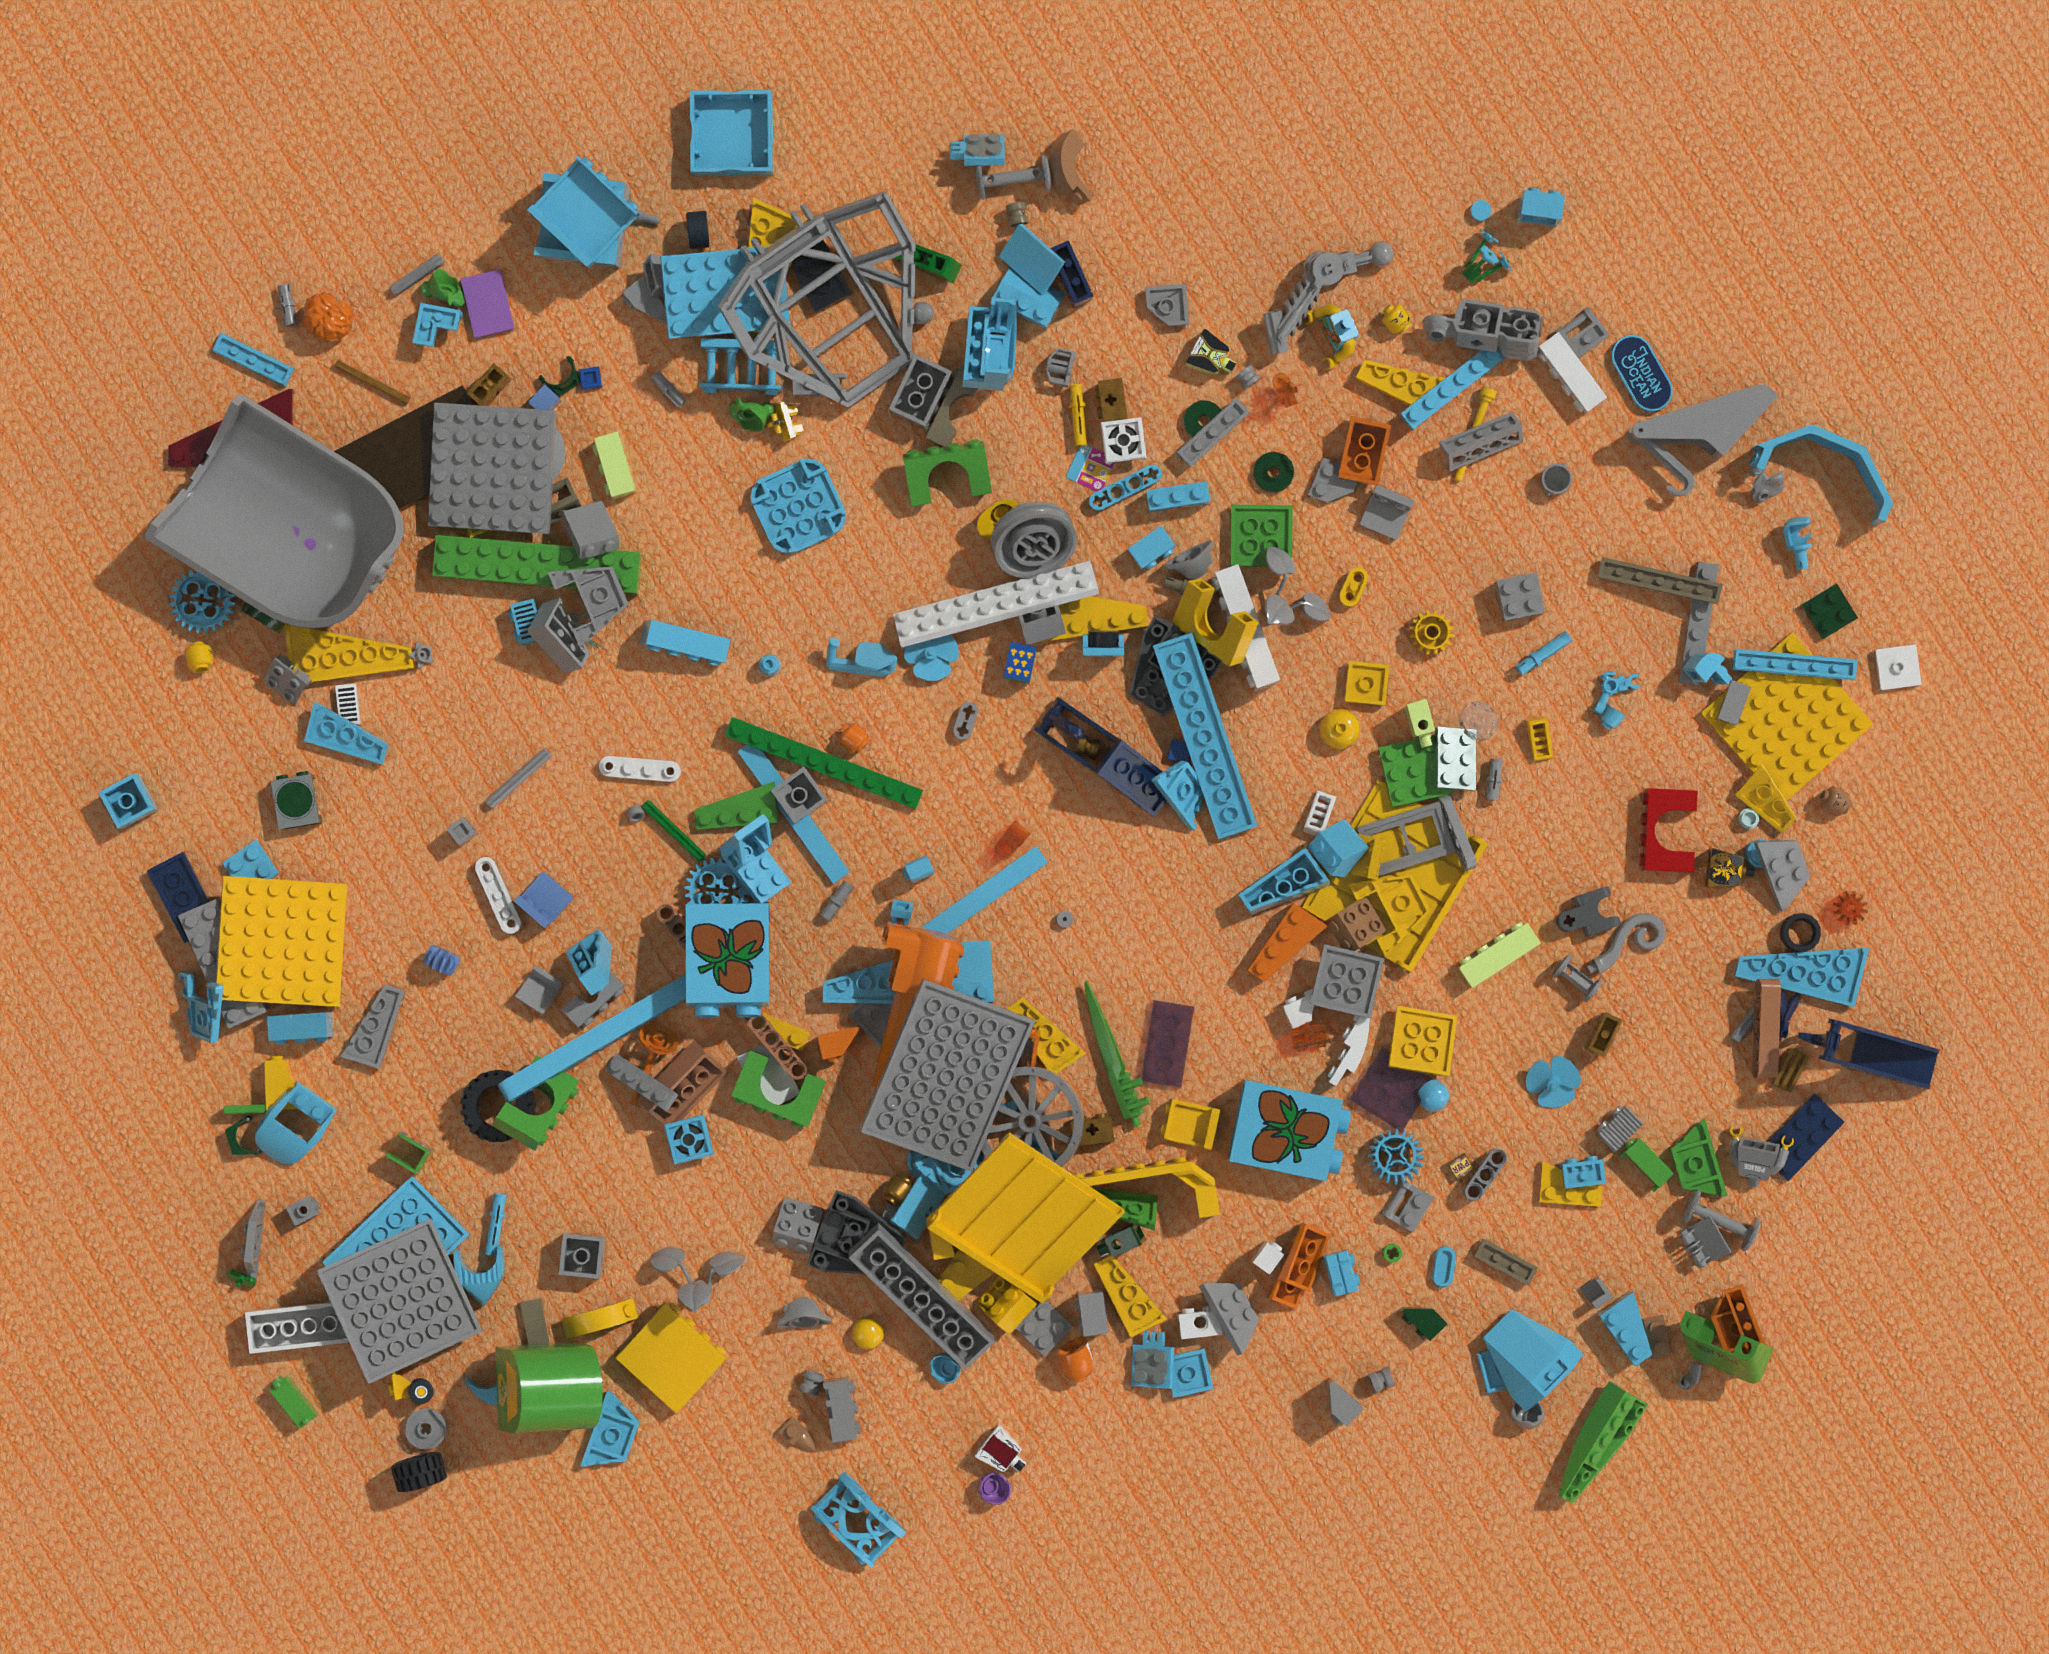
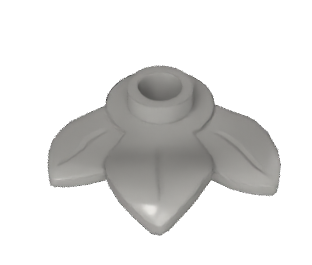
(1767, 487)

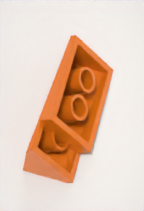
(1299, 1266)

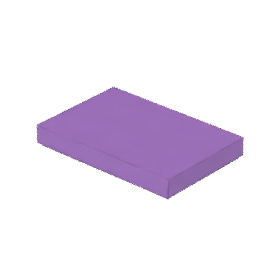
(487, 304)

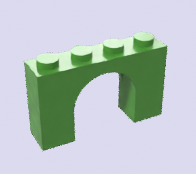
(969, 455)
(749, 1091)
(533, 1129)

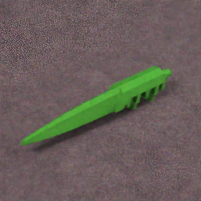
(1114, 1065)

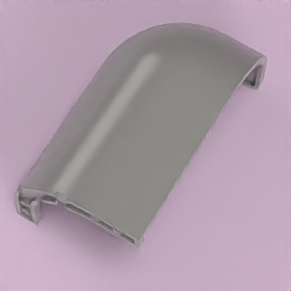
(241, 515)

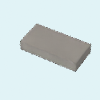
(1734, 702)

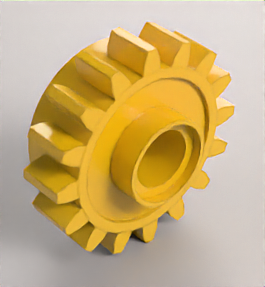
(1426, 642)

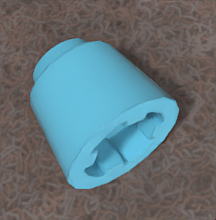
(769, 665)
(1611, 717)

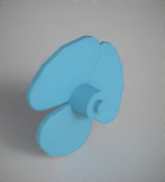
(932, 667)
(1559, 1084)

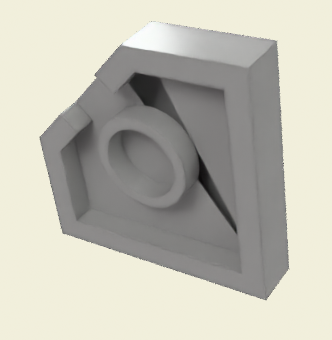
(1168, 304)
(1328, 485)

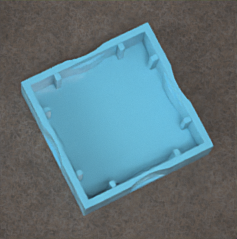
(731, 133)

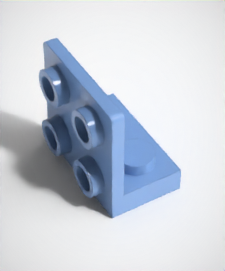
(544, 900)

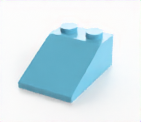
(975, 971)

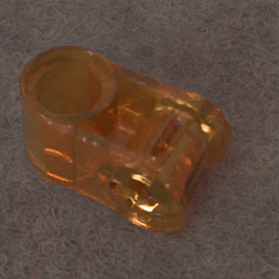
(1014, 838)

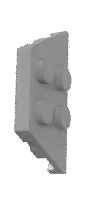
(1783, 868)
(253, 1231)
(1232, 1312)

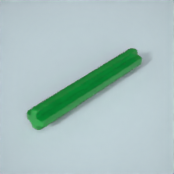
(673, 831)

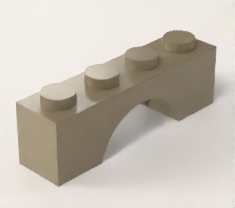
(941, 430)

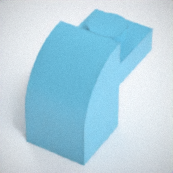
(1705, 666)

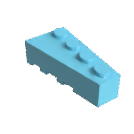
(684, 641)
(1286, 882)

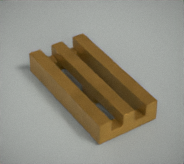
(1798, 1054)

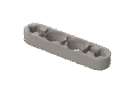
(1457, 833)

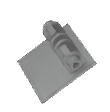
(286, 681)
(1704, 1242)

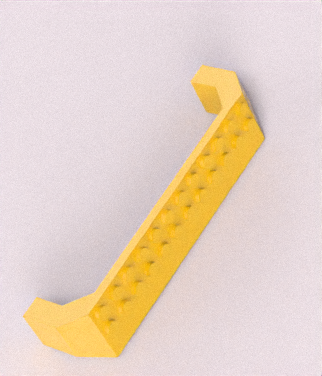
(1184, 1169)

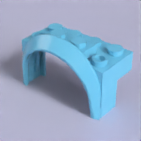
(1000, 349)

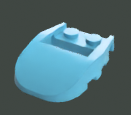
(281, 1142)

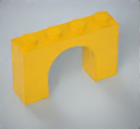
(1192, 617)

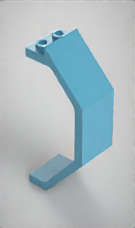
(1841, 445)

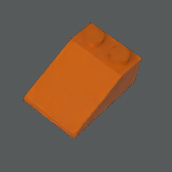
(1364, 450)

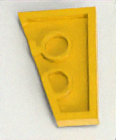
(1553, 1189)

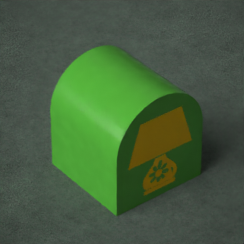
(548, 1387)

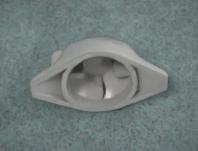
(1192, 562)
(802, 1314)

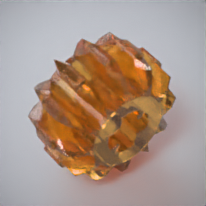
(1852, 900)

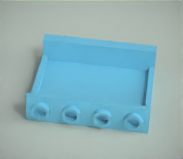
(584, 211)

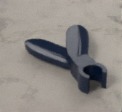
(1786, 1013)

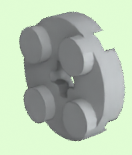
(414, 1427)

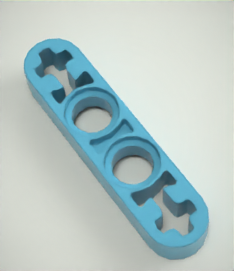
(1124, 486)

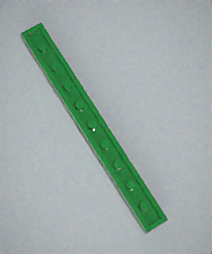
(823, 763)

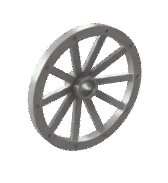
(1076, 1112)

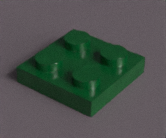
(1829, 611)

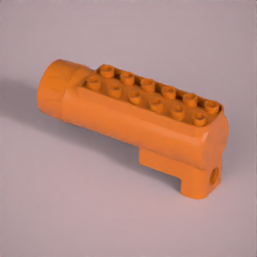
(917, 956)

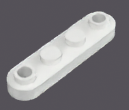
(640, 769)
(498, 895)

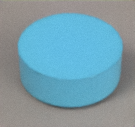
(1480, 210)

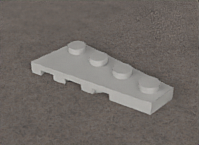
(374, 1033)

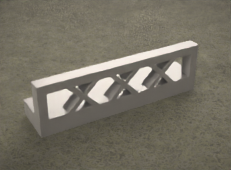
(1482, 438)

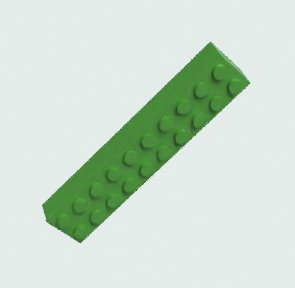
(525, 562)

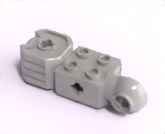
(1489, 327)

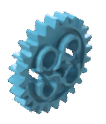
(200, 618)
(719, 872)

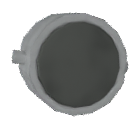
(1556, 479)

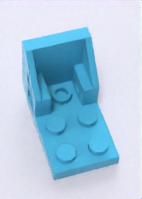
(752, 863)

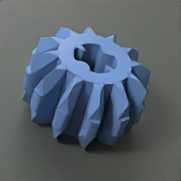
(441, 960)

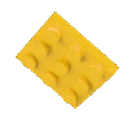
(1422, 1041)

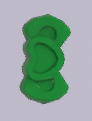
(241, 1279)

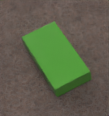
(241, 1109)

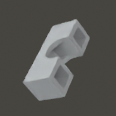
(582, 1012)

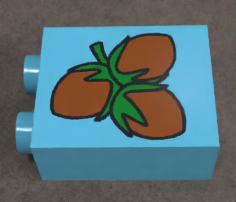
(727, 958)
(1288, 1131)

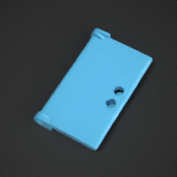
(916, 1207)

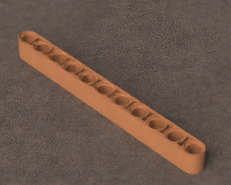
(762, 1033)

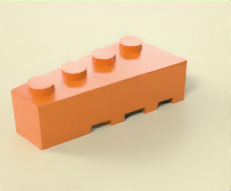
(1287, 939)

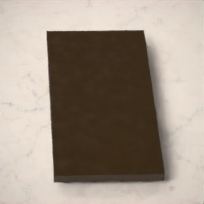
(402, 451)

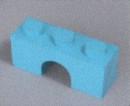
(1177, 496)

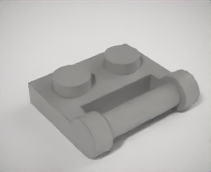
(1588, 337)
(1412, 1210)

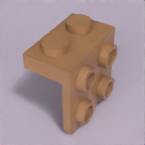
(1356, 925)

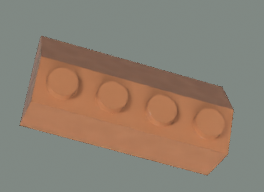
(691, 1078)

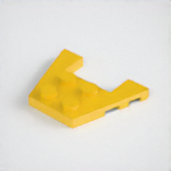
(1402, 903)

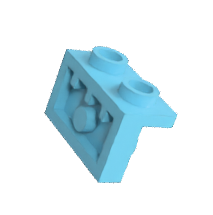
(1583, 1173)

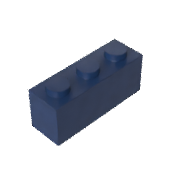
(1072, 276)

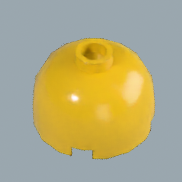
(1339, 729)

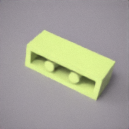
(614, 465)

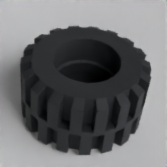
(419, 1472)

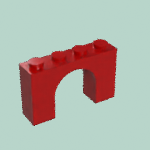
(1654, 855)

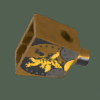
(1726, 869)

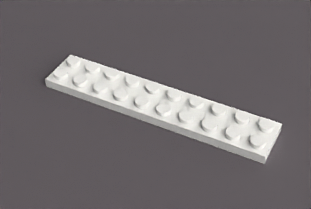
(995, 604)

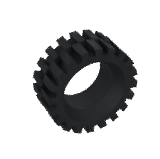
(470, 1105)

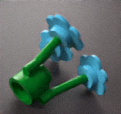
(1473, 270)

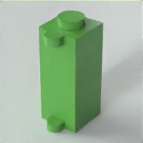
(1647, 1162)
(293, 1401)

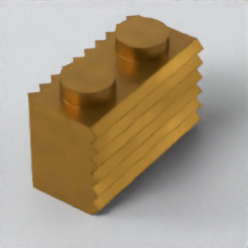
(1603, 1034)

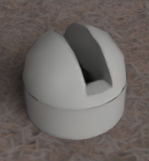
(635, 813)

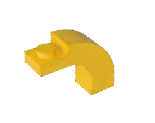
(600, 1318)

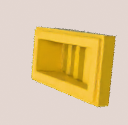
(1530, 730)

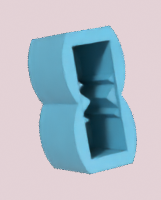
(918, 869)

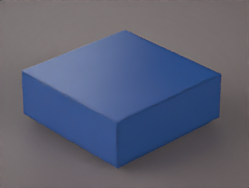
(590, 378)
(1178, 751)

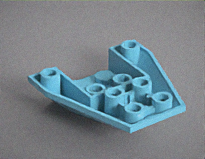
(1529, 1357)

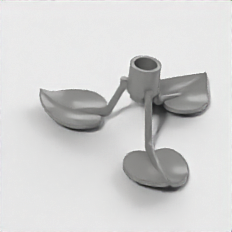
(1277, 608)
(699, 1293)

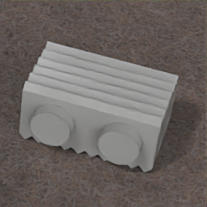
(1618, 1128)

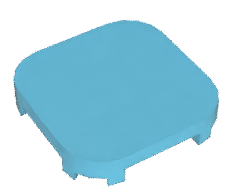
(798, 506)

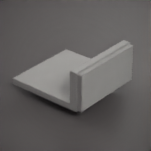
(539, 990)

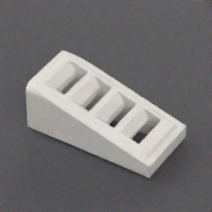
(1313, 830)

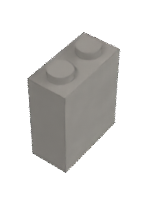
(591, 530)

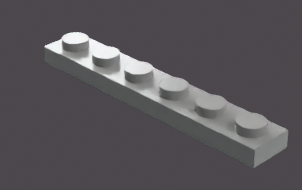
(1698, 622)

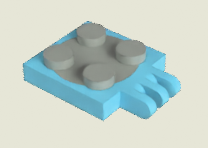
(979, 150)
(1152, 1362)

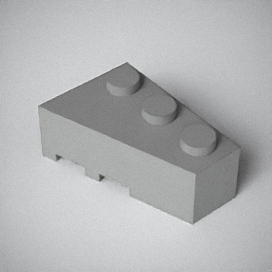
(555, 636)
(841, 1409)

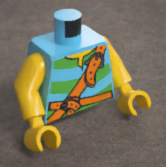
(1339, 332)

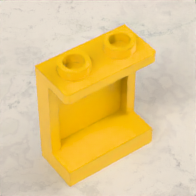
(1190, 1123)

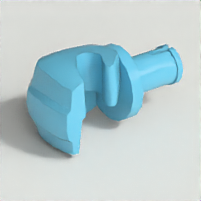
(1796, 542)

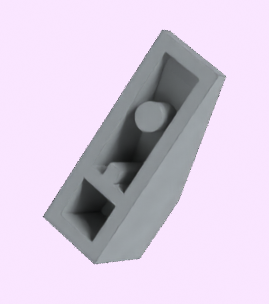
(638, 297)

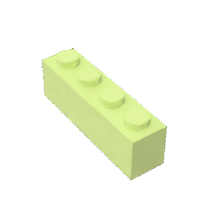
(1498, 955)

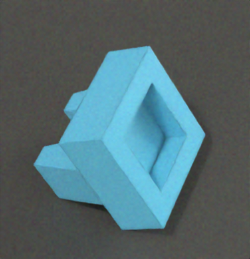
(901, 909)

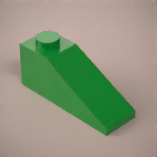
(935, 263)

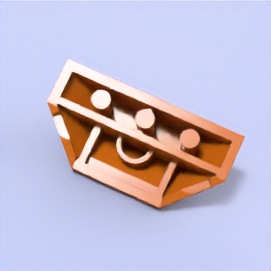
(1735, 1317)

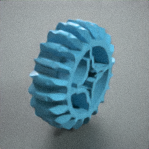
(1385, 1171)

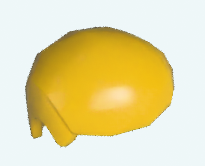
(867, 1333)

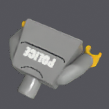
(1757, 1158)

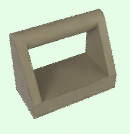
(565, 504)

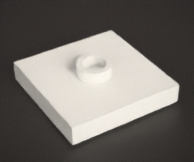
(1897, 667)

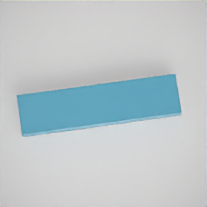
(253, 359)

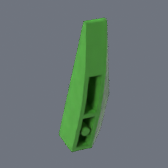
(1600, 1438)

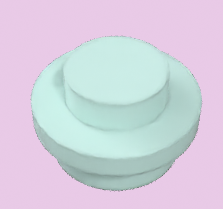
(1748, 818)

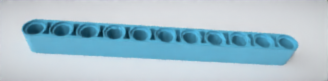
(594, 1040)

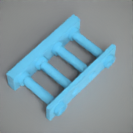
(732, 346)

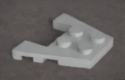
(600, 594)

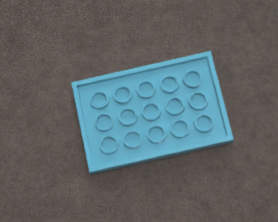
(697, 285)
(401, 1211)

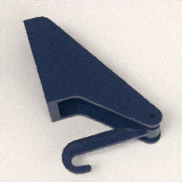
(1121, 767)
(1879, 1054)

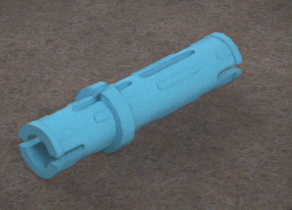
(1536, 658)
(499, 1200)

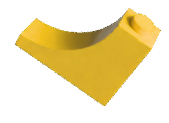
(278, 1080)

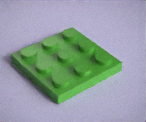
(1256, 529)
(1410, 772)

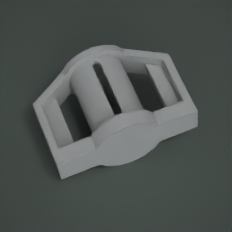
(1060, 367)

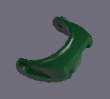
(569, 384)
(235, 1148)

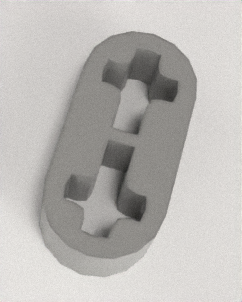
(970, 722)

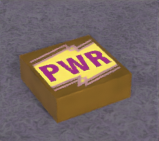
(1460, 1166)

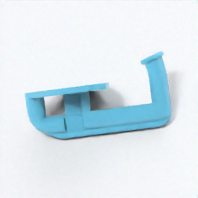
(870, 659)

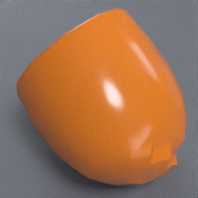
(1077, 1364)

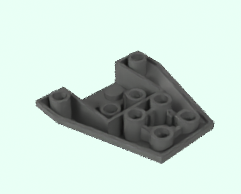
(1148, 681)
(842, 1227)

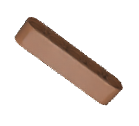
(1766, 1028)

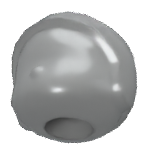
(922, 313)

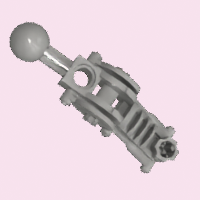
(1319, 270)

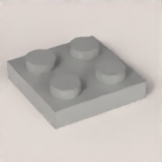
(1044, 1327)

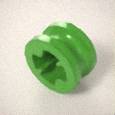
(1394, 1258)

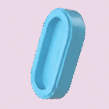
(1444, 1266)

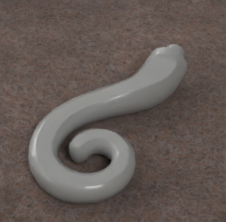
(1608, 959)

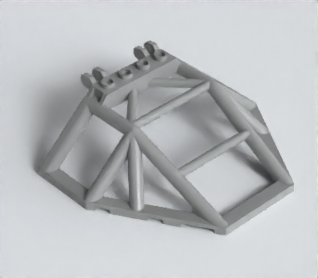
(798, 243)

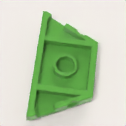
(1697, 1162)

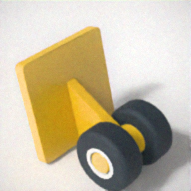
(418, 1390)

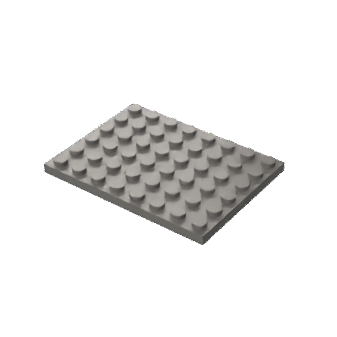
(947, 1075)

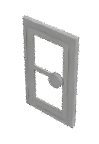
(1409, 849)

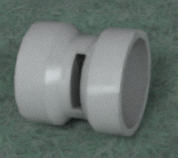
(1381, 1379)
(811, 1382)

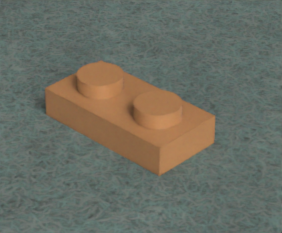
(1657, 1336)

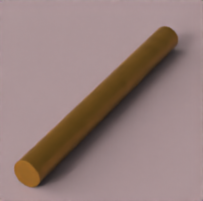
(372, 382)

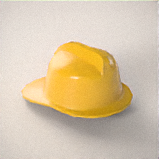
(990, 517)

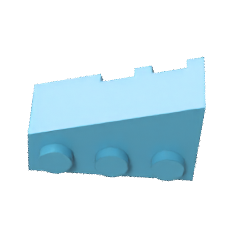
(592, 961)
(300, 1027)

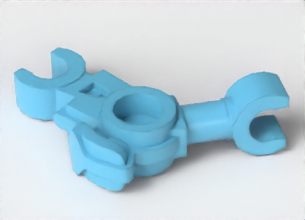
(1611, 686)

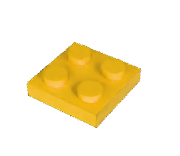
(1367, 683)

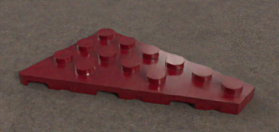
(193, 448)

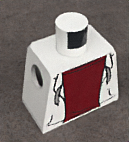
(1001, 1451)

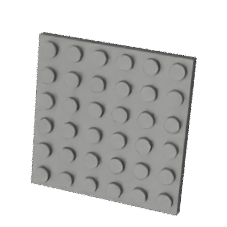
(492, 468)
(399, 1301)

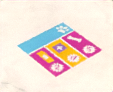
(1090, 468)

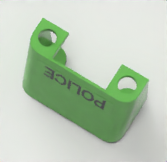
(1698, 1338)

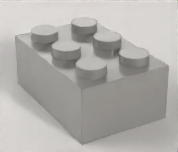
(920, 391)

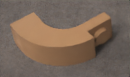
(1063, 168)

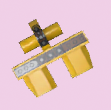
(782, 422)

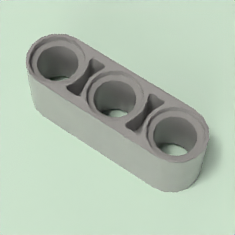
(1494, 1169)

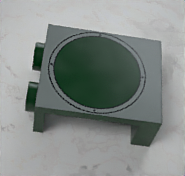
(295, 801)

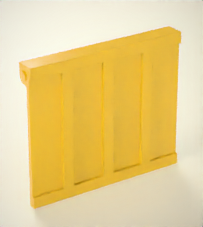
(1437, 878)
(1024, 1217)

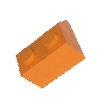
(836, 1043)

